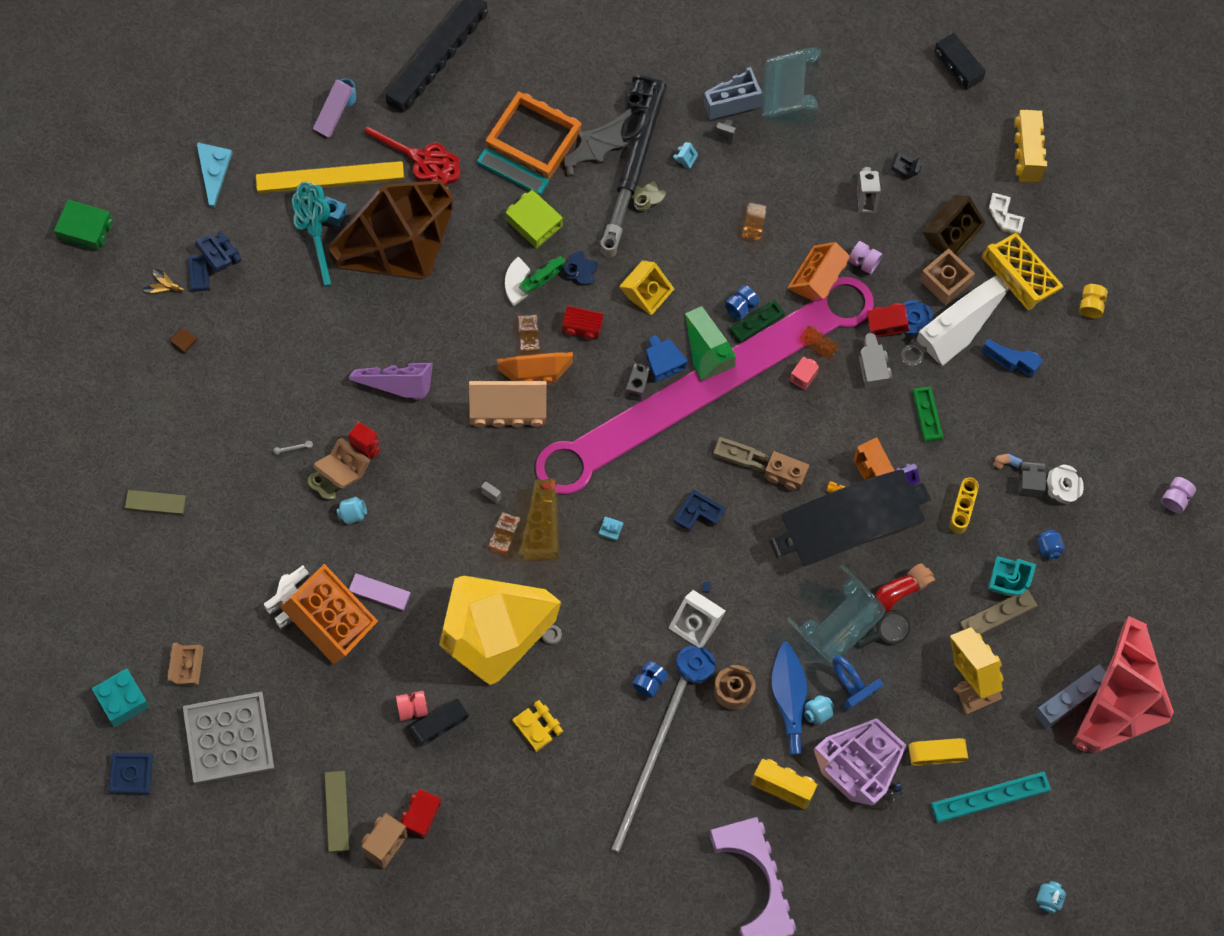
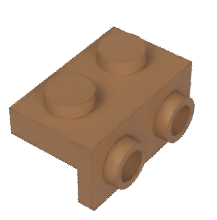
(185, 664)
(970, 699)

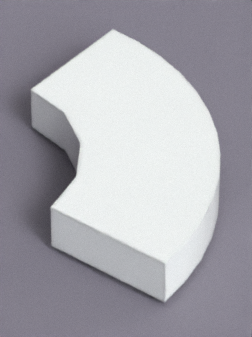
(515, 275)

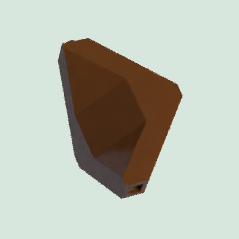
(396, 231)

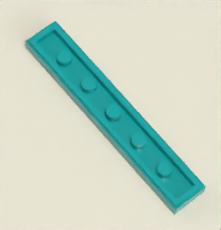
(990, 797)

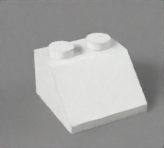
(696, 619)

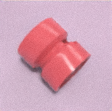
(412, 705)

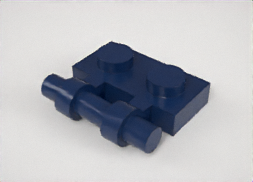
(213, 252)

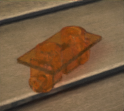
(821, 344)

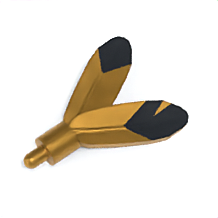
(164, 286)

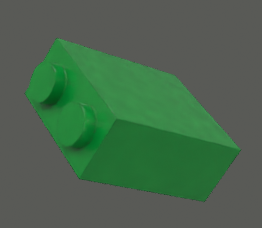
(83, 225)

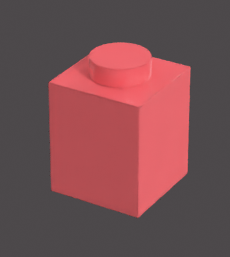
(804, 373)

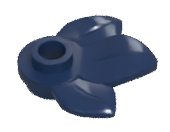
(583, 269)

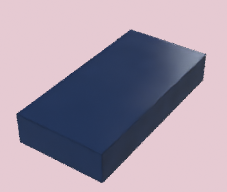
(198, 273)

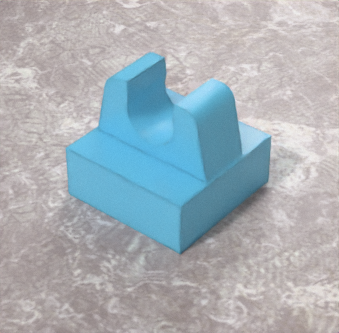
(686, 155)
(610, 529)

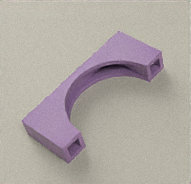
(748, 839)

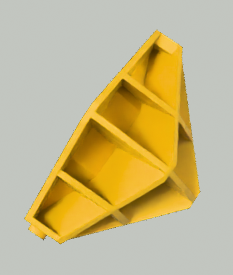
(495, 624)

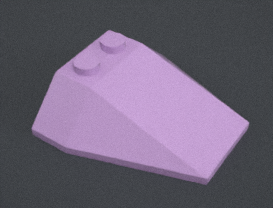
(861, 760)

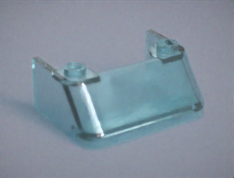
(846, 623)

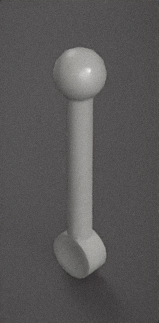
(308, 444)

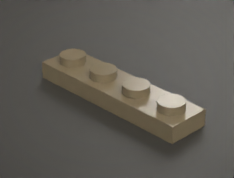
(1000, 613)

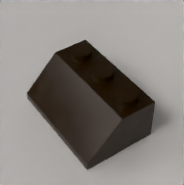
(954, 225)

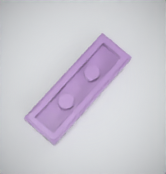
(333, 108)
(379, 592)

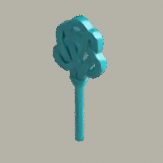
(309, 214)

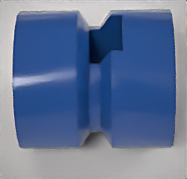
(740, 304)
(651, 677)

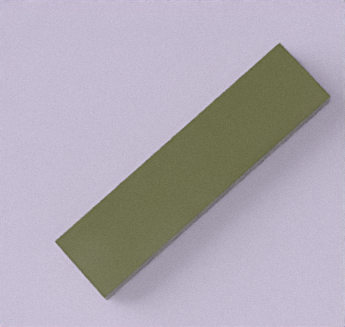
(337, 812)

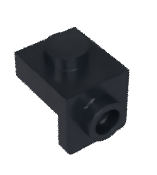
(905, 166)

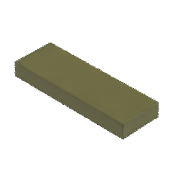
(155, 502)

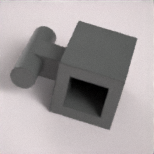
(1033, 482)

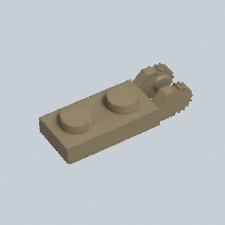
(739, 454)

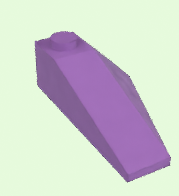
(407, 382)

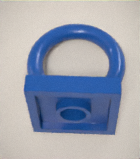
(859, 691)

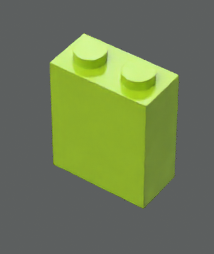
(534, 218)

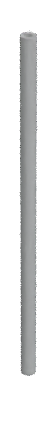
(649, 765)

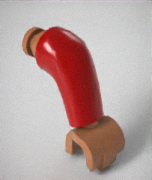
(899, 588)

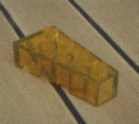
(542, 527)

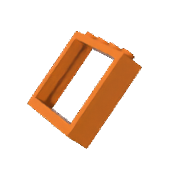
(522, 158)

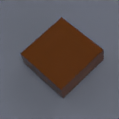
(183, 340)

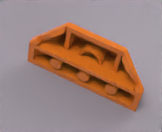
(536, 367)

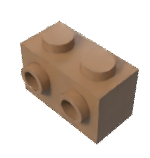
(786, 471)

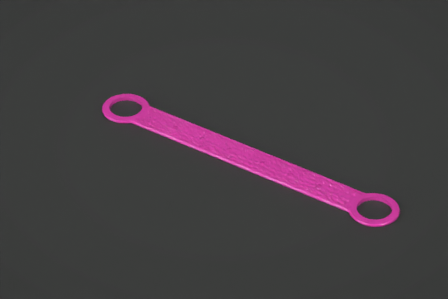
(691, 393)

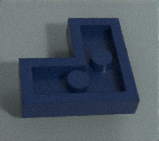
(698, 506)

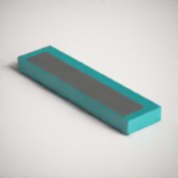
(512, 171)

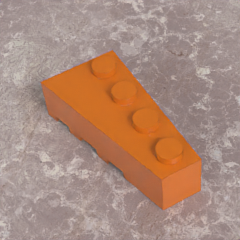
(872, 460)

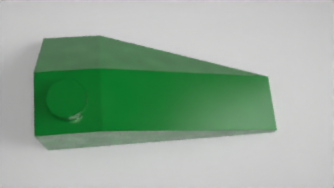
(708, 346)

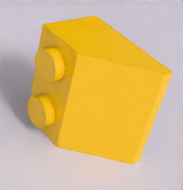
(647, 286)

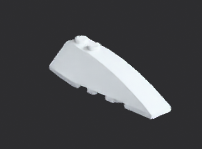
(961, 322)

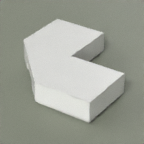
(1006, 222)

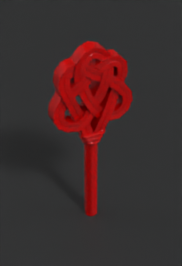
(433, 156)

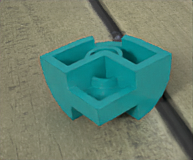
(1011, 577)

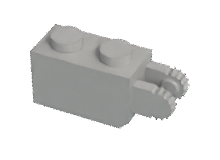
(873, 363)

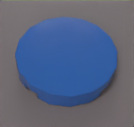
(920, 316)
(695, 664)

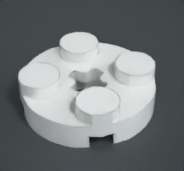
(1058, 490)

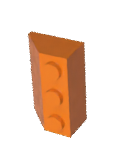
(819, 271)

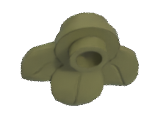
(647, 196)
(324, 488)

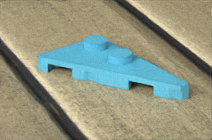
(214, 167)

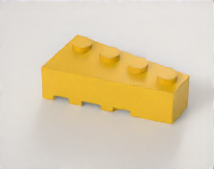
(1030, 146)

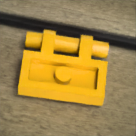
(533, 730)

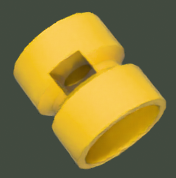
(1093, 301)

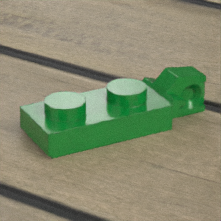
(542, 276)

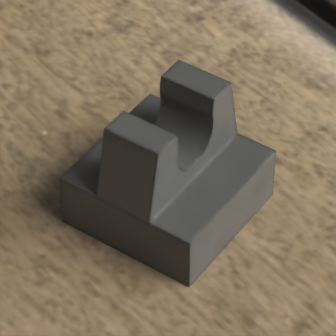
(725, 132)

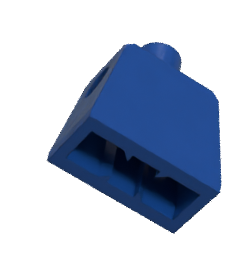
(664, 358)

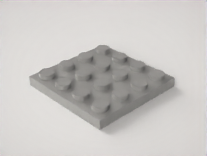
(228, 738)

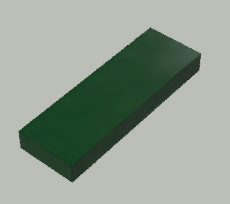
(757, 321)

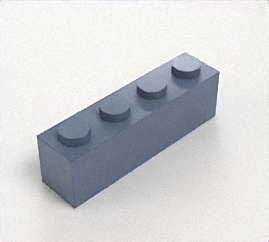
(1070, 697)

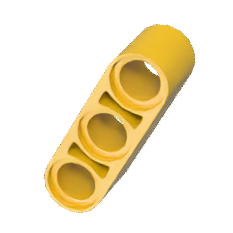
(965, 497)
(938, 752)

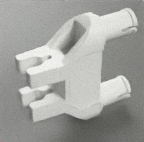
(286, 588)

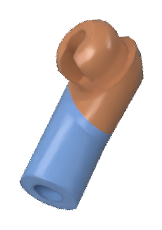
(1003, 459)

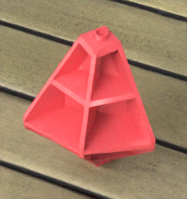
(1130, 695)

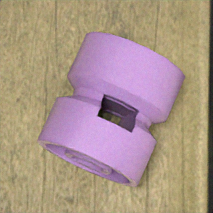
(865, 257)
(1178, 495)

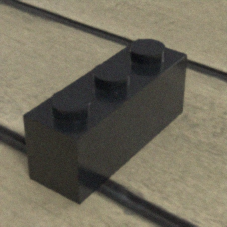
(959, 61)

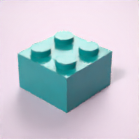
(120, 697)

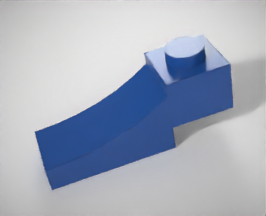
(1027, 361)

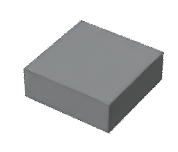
(491, 492)

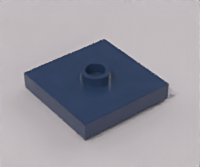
(131, 773)

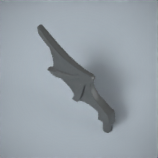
(597, 143)

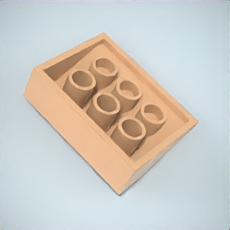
(507, 403)

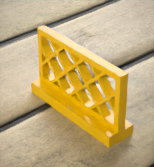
(1012, 276)

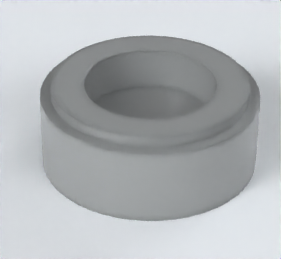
(552, 635)

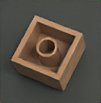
(947, 276)
(384, 840)

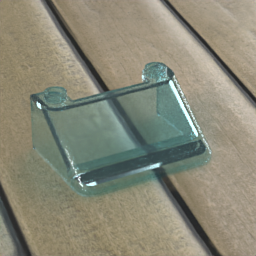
(784, 87)

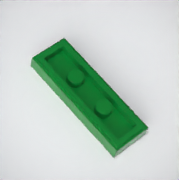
(927, 414)

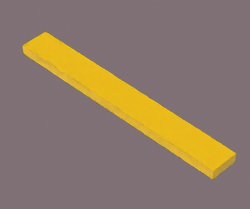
(331, 176)

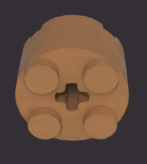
(731, 698)

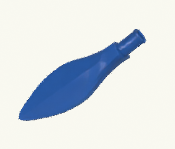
(790, 693)

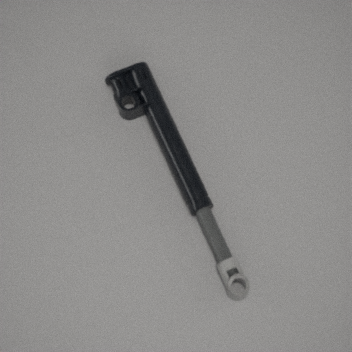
(648, 96)

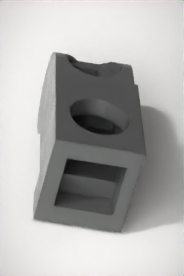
(637, 382)

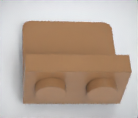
(343, 464)

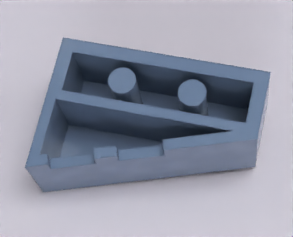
(734, 96)

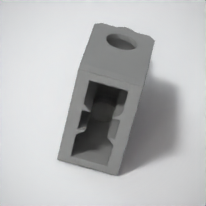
(868, 183)

